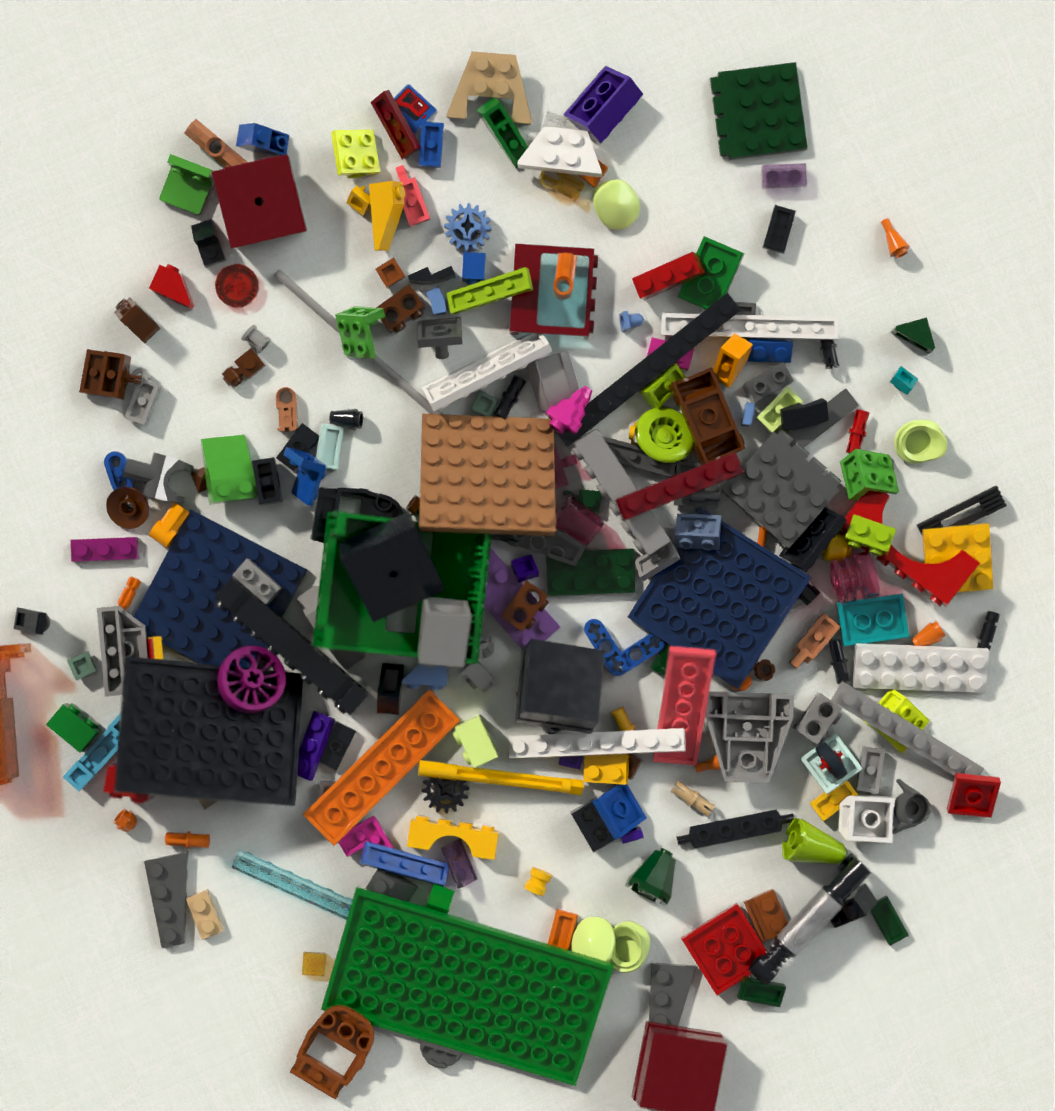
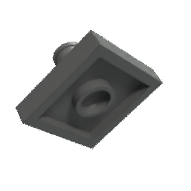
(439, 334)

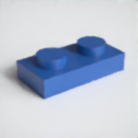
(431, 144)
(770, 350)

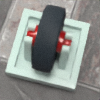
(831, 764)

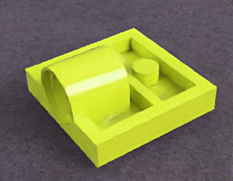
(355, 153)

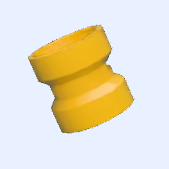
(537, 881)

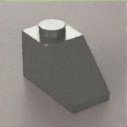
(392, 885)

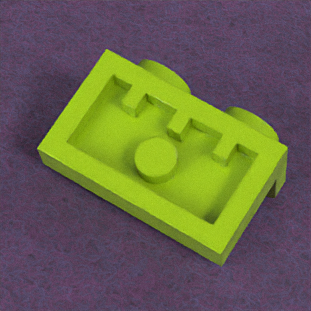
(869, 535)

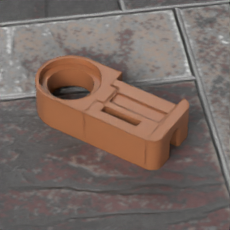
(288, 412)

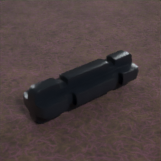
(988, 630)

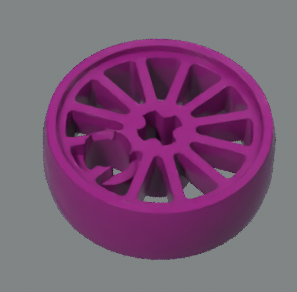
(246, 653)

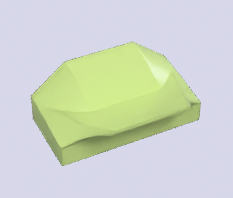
(771, 417)

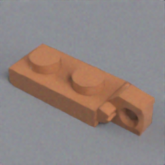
(814, 640)

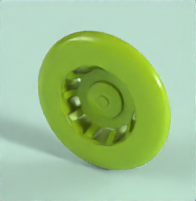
(662, 441)

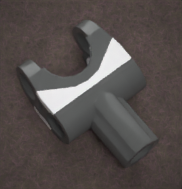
(156, 475)

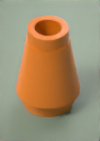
(929, 635)

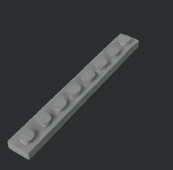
(903, 731)

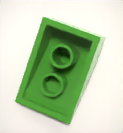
(228, 469)

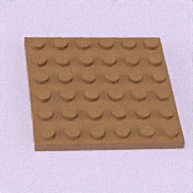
(487, 475)

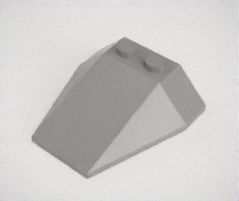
(748, 732)

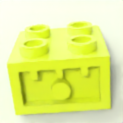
(904, 708)

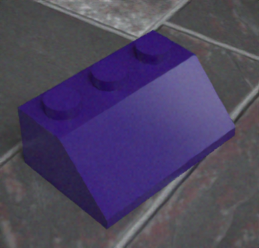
(604, 103)

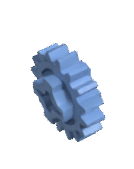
(477, 227)

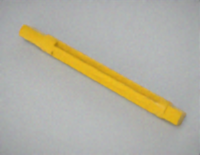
(497, 777)

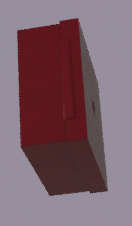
(259, 200)
(678, 1068)

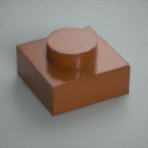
(390, 273)

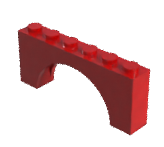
(938, 579)

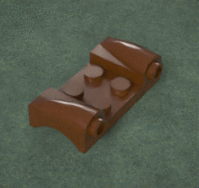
(707, 416)

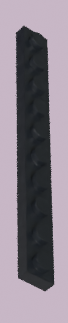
(654, 365)

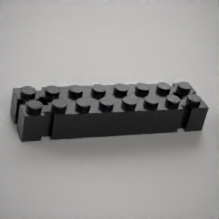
(292, 645)

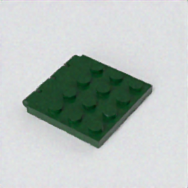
(759, 111)

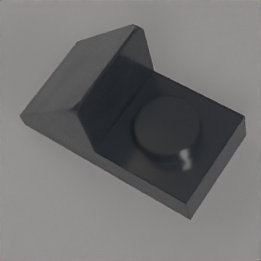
(208, 243)

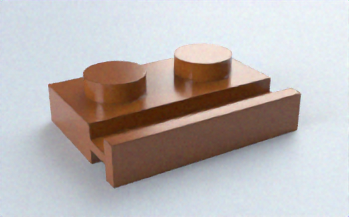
(766, 915)

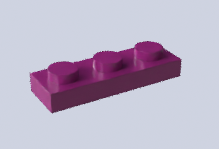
(104, 549)

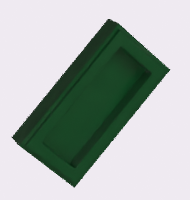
(888, 921)
(754, 991)

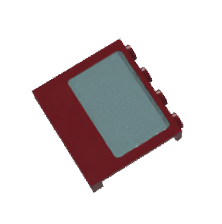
(540, 309)

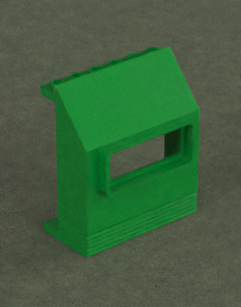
(342, 616)

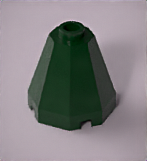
(654, 877)

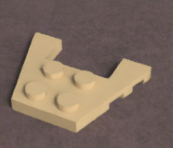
(495, 77)

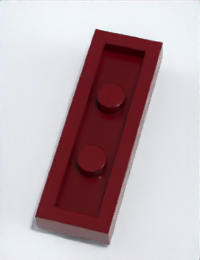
(395, 124)

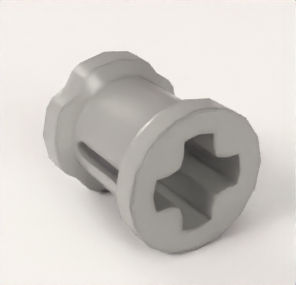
(256, 339)

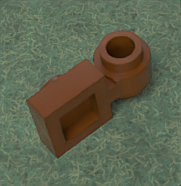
(248, 364)

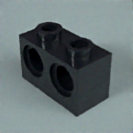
(589, 827)

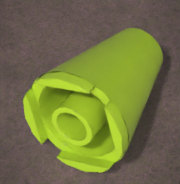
(811, 845)

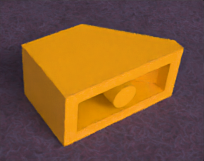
(732, 359)

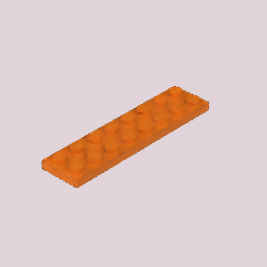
(381, 767)

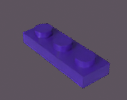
(314, 744)

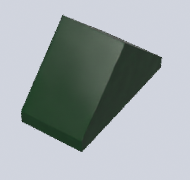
(917, 334)

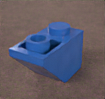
(262, 139)

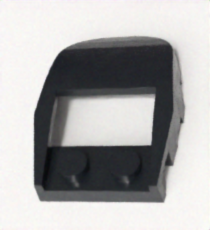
(371, 505)

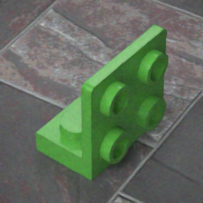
(186, 185)
(355, 330)
(867, 472)

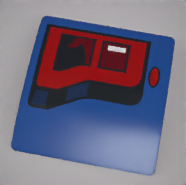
(414, 107)

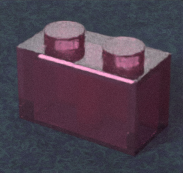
(578, 520)

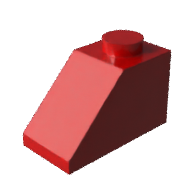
(171, 285)

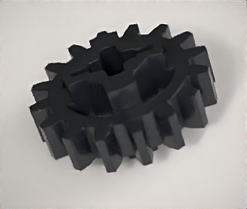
(456, 799)

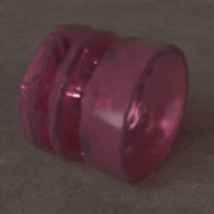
(850, 578)

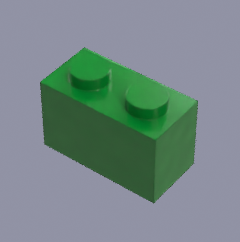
(74, 727)

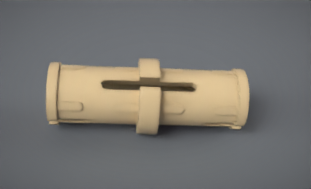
(692, 798)

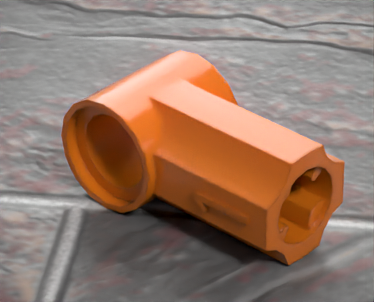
(565, 274)

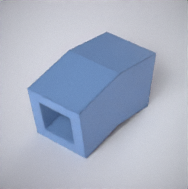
(437, 301)

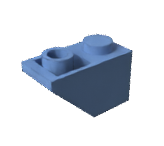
(420, 675)

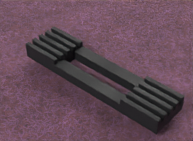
(989, 500)

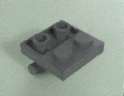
(705, 498)

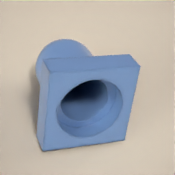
(630, 320)

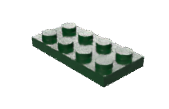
(594, 574)

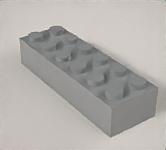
(615, 484)

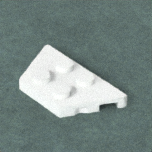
(561, 152)

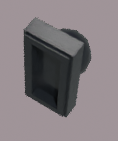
(31, 621)

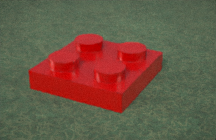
(973, 795)

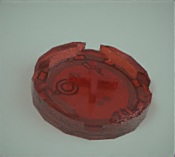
(237, 286)

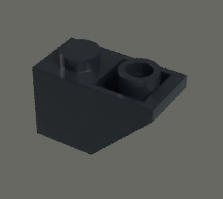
(855, 906)

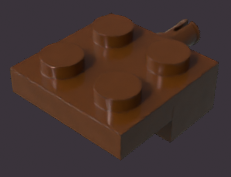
(107, 374)

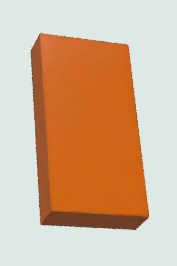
(562, 929)

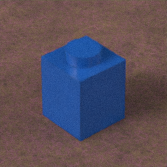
(473, 267)

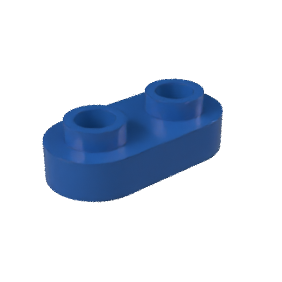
(116, 473)

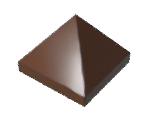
(199, 479)

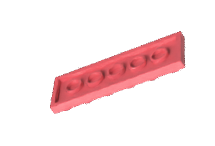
(685, 700)

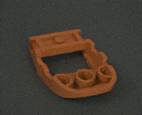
(346, 1029)

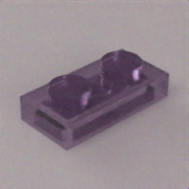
(784, 175)
(459, 863)

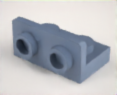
(698, 531)

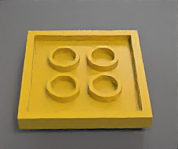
(947, 542)

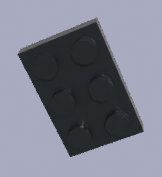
(814, 540)

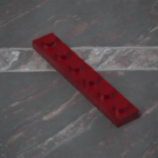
(679, 486)

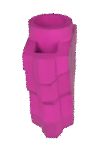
(569, 412)

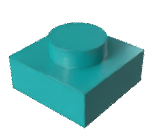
(903, 380)

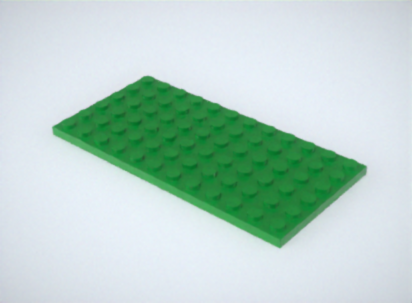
(468, 986)

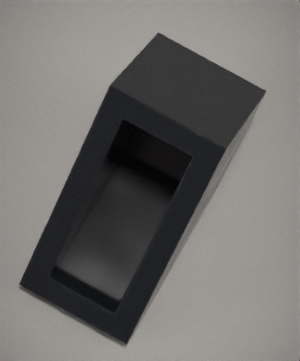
(390, 688)

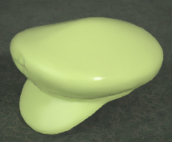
(616, 204)
(920, 441)
(594, 938)
(630, 946)

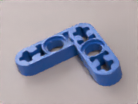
(624, 655)

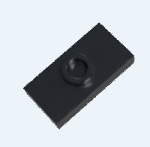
(779, 229)
(302, 440)
(337, 745)

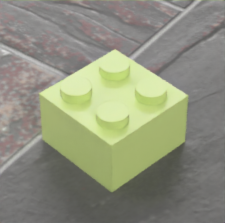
(476, 741)

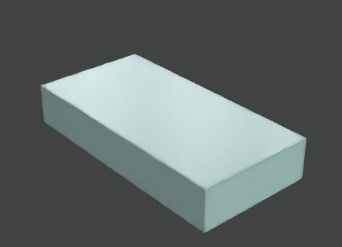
(330, 445)

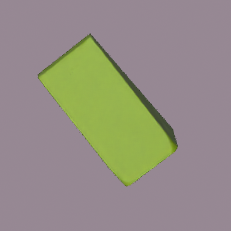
(658, 390)

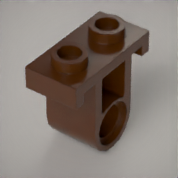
(136, 319)

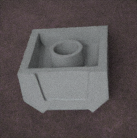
(552, 379)

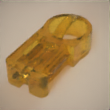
(565, 184)

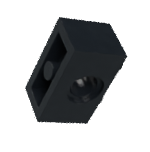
(267, 481)

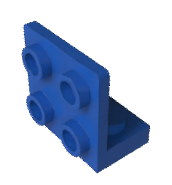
(309, 475)

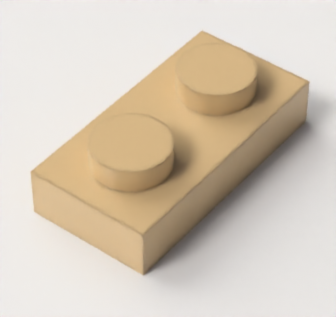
(204, 914)

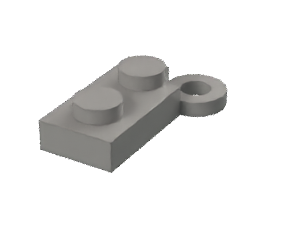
(143, 399)

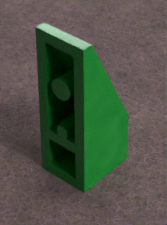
(503, 129)

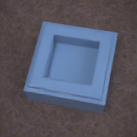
(748, 412)

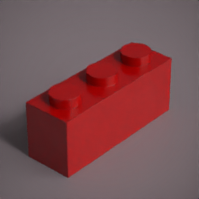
(668, 276)

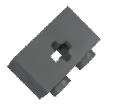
(767, 383)

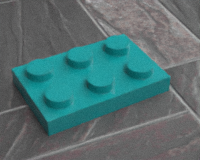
(873, 619)

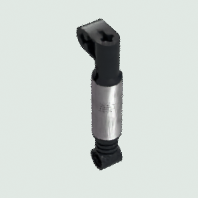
(810, 919)

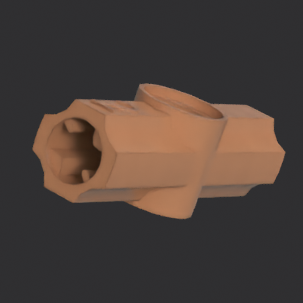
(205, 138)

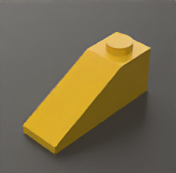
(386, 209)

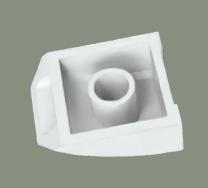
(867, 818)

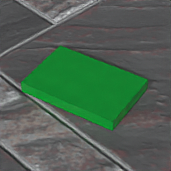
(720, 268)

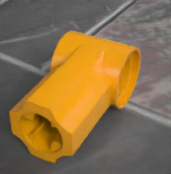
(167, 528)

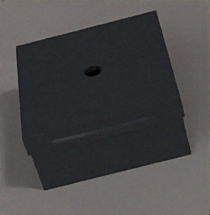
(390, 567)
(560, 686)

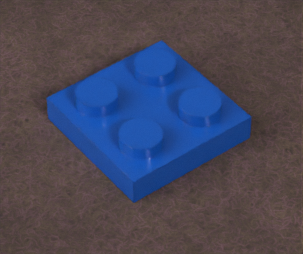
(619, 810)

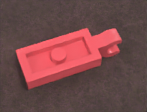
(413, 201)

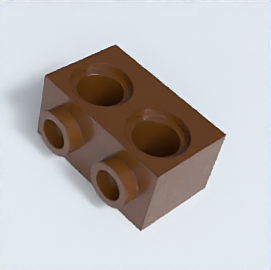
(396, 305)
(520, 603)

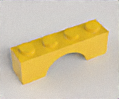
(480, 840)

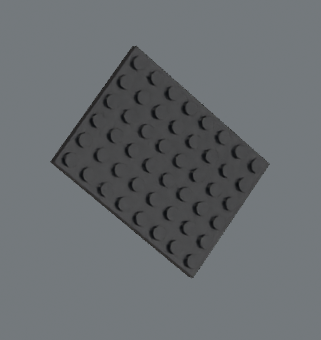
(191, 744)

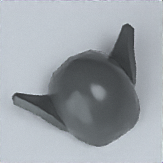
(910, 808)

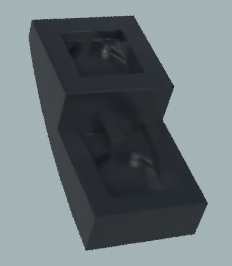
(424, 276)
(802, 416)

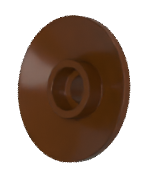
(121, 513)

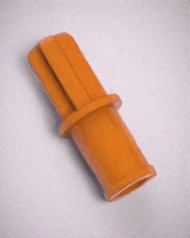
(187, 839)

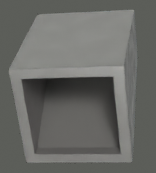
(444, 632)

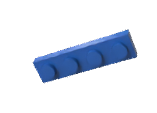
(404, 864)

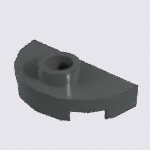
(439, 1055)

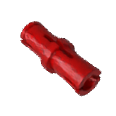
(857, 431)

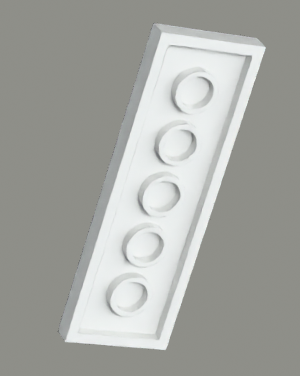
(486, 370)
(920, 668)

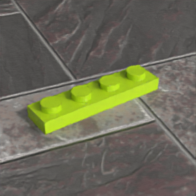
(489, 291)

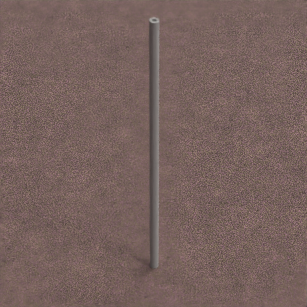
(378, 362)

